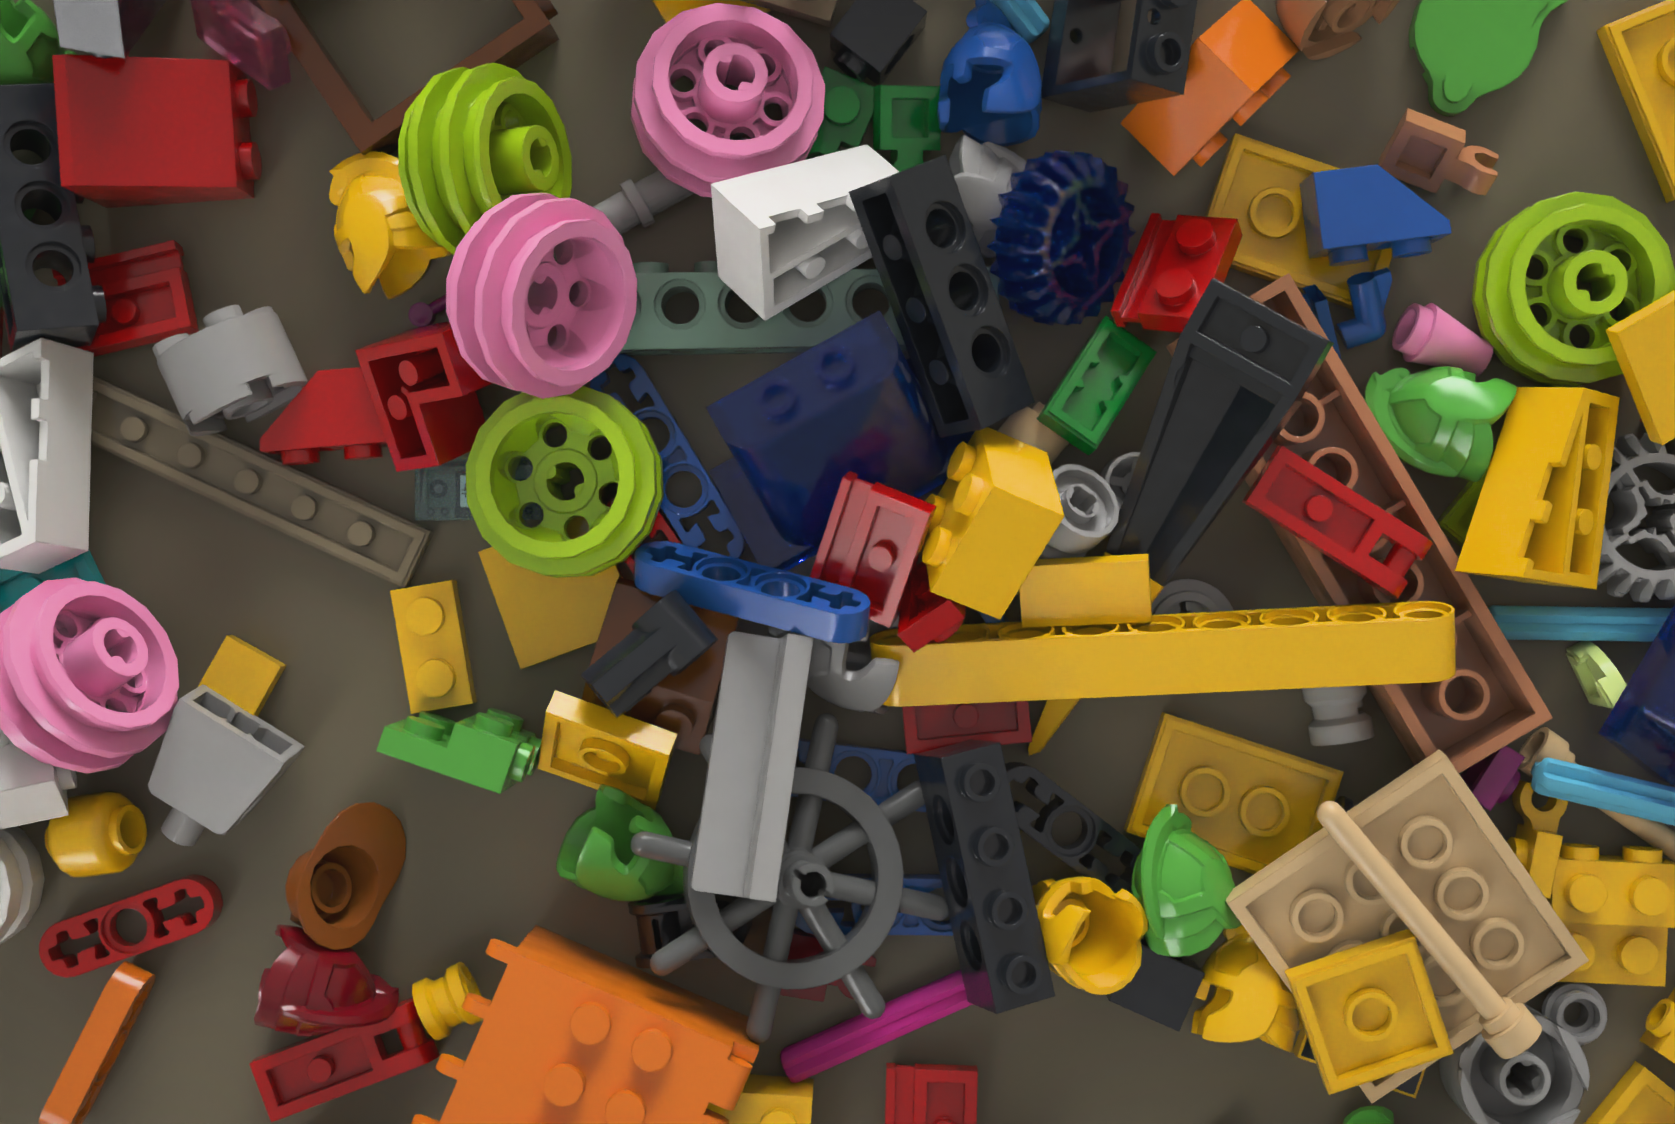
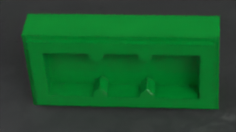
(1096, 385)

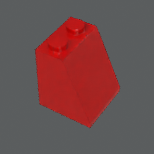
(155, 130)

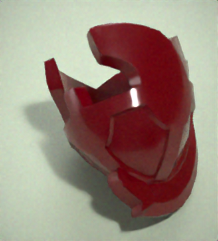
(320, 989)

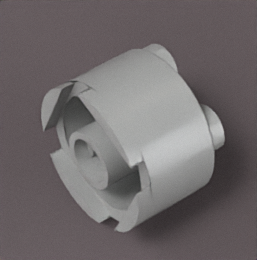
(230, 369)
(1544, 1085)

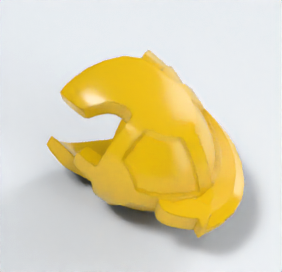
(377, 227)
(1090, 932)
(1247, 997)

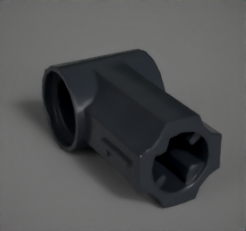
(660, 645)

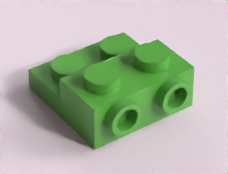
(479, 750)

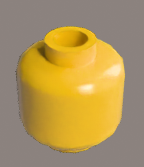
(97, 835)

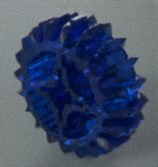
(1062, 237)

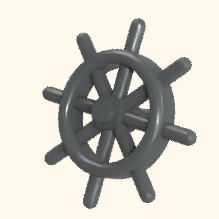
(803, 887)

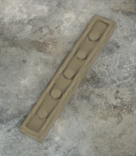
(257, 485)

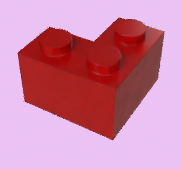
(423, 395)

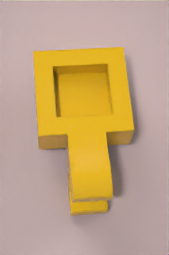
(1537, 839)

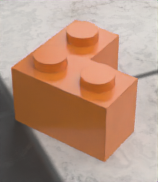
(1227, 78)

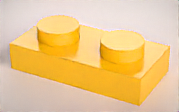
(433, 646)

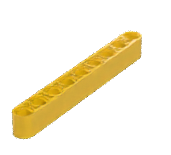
(1178, 654)

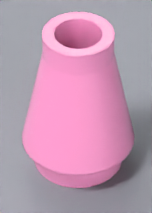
(1438, 340)

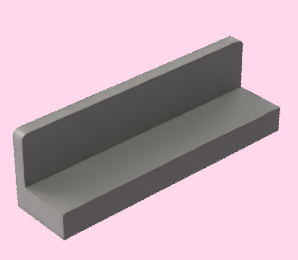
(751, 765)

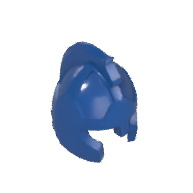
(990, 82)

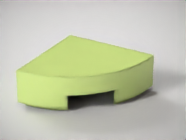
(1596, 674)

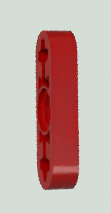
(85, 924)

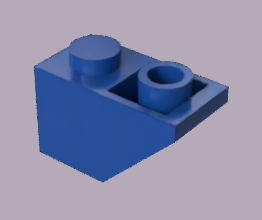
(1365, 212)

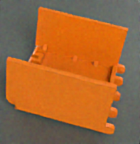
(593, 1045)

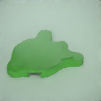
(1474, 46)

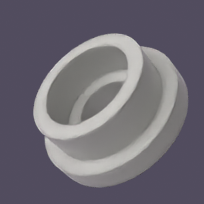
(1593, 1010)

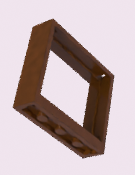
(381, 135)

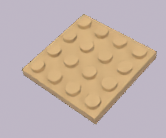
(1453, 862)

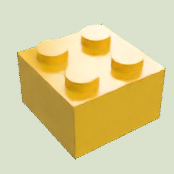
(990, 521)

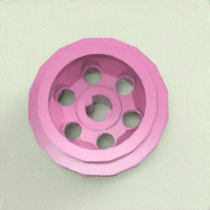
(714, 49)
(534, 318)
(66, 657)

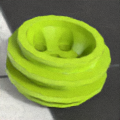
(475, 144)
(1620, 259)
(499, 499)

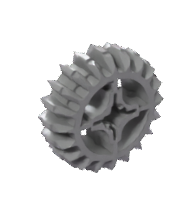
(1629, 500)

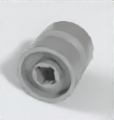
(1088, 511)

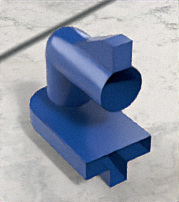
(1368, 298)

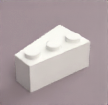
(792, 227)
(44, 455)

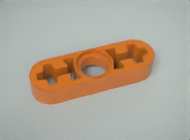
(98, 1045)

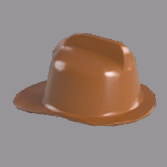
(347, 875)

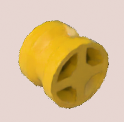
(441, 1000)

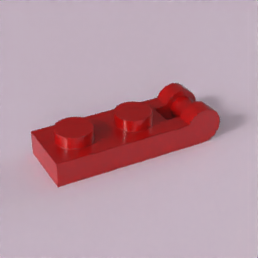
(1336, 520)
(340, 1063)

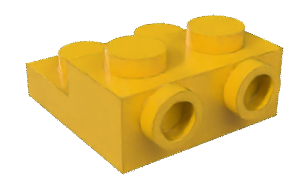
(1616, 912)

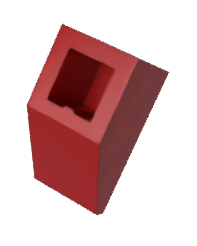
(327, 415)

